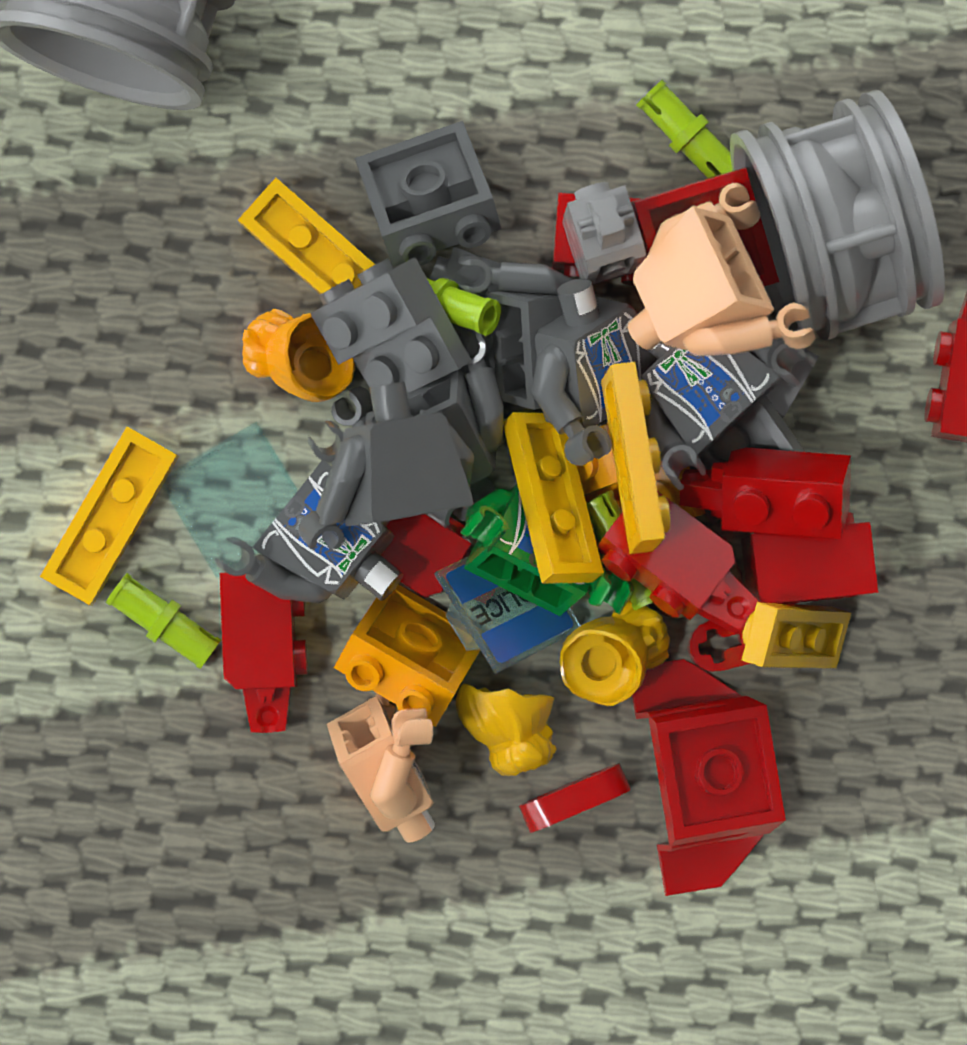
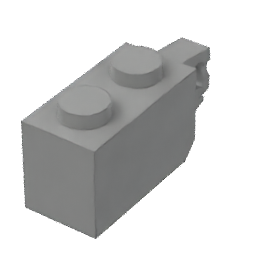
(603, 233)

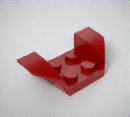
(711, 771)

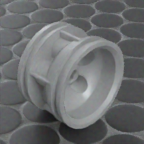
(118, 47)
(845, 216)

